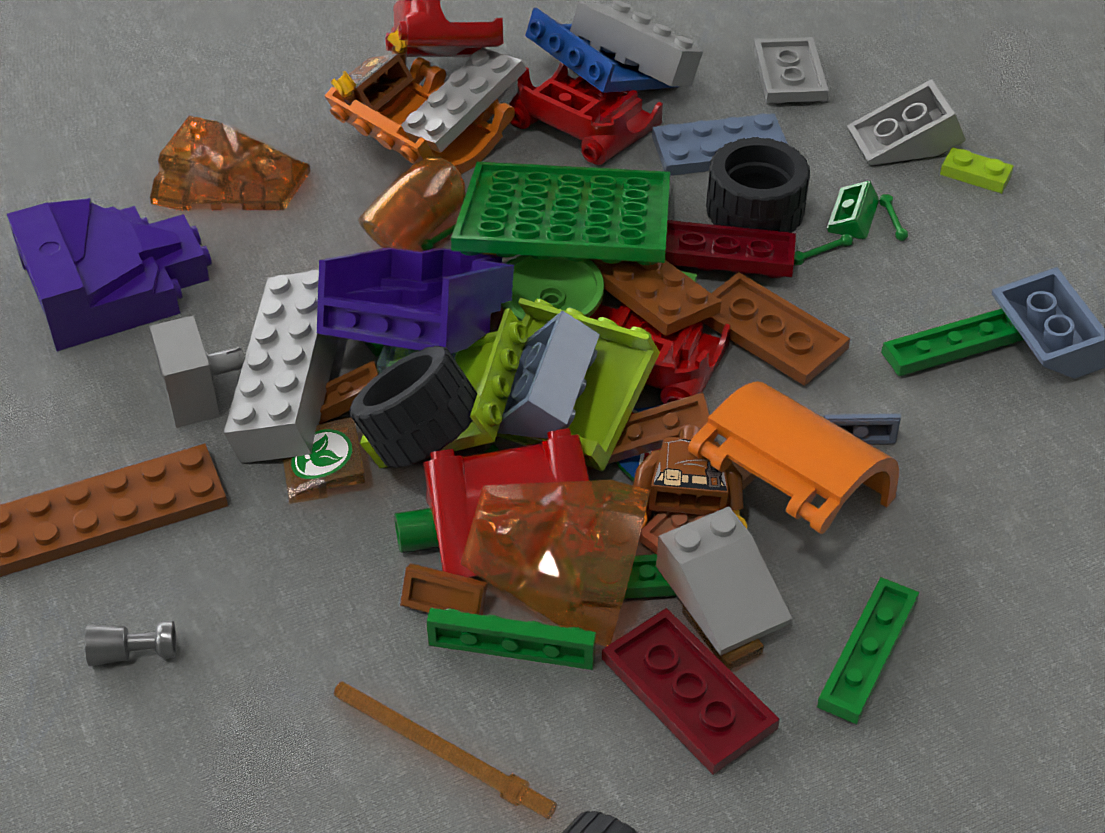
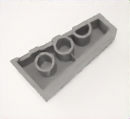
(637, 41)

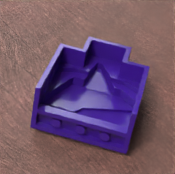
(105, 266)
(412, 297)

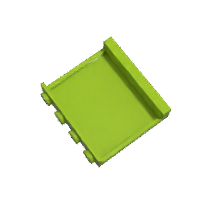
(491, 370)
(612, 380)

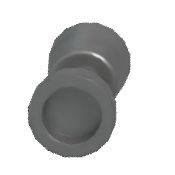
(112, 643)

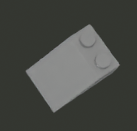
(908, 127)
(722, 580)

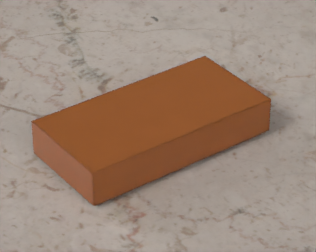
(438, 589)

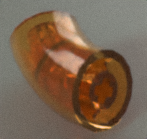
(414, 204)

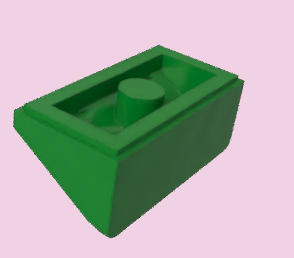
(854, 210)

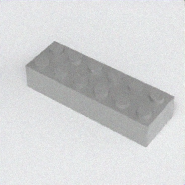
(282, 374)

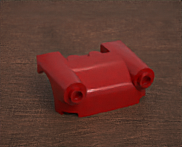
(432, 35)
(599, 119)
(685, 356)
(457, 482)

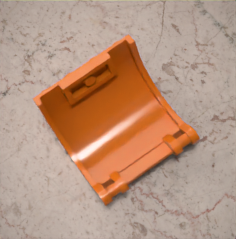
(386, 122)
(794, 452)

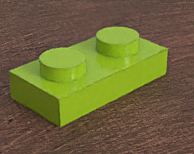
(977, 170)

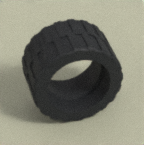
(758, 185)
(415, 407)

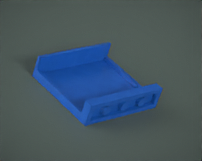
(577, 54)

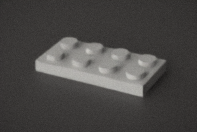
(462, 98)

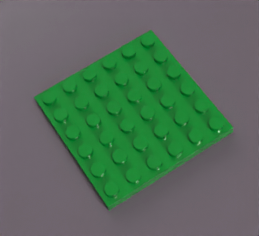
(564, 213)

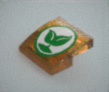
(332, 464)

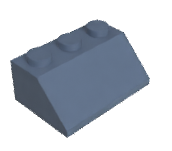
(1054, 323)
(549, 378)

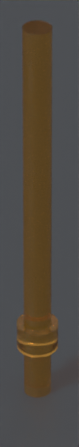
(511, 788)

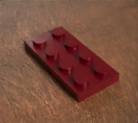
(730, 249)
(690, 690)

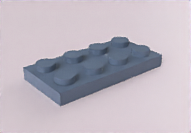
(690, 146)

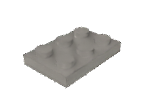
(790, 70)

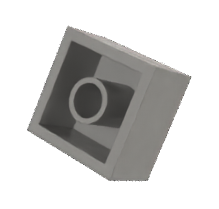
(189, 369)

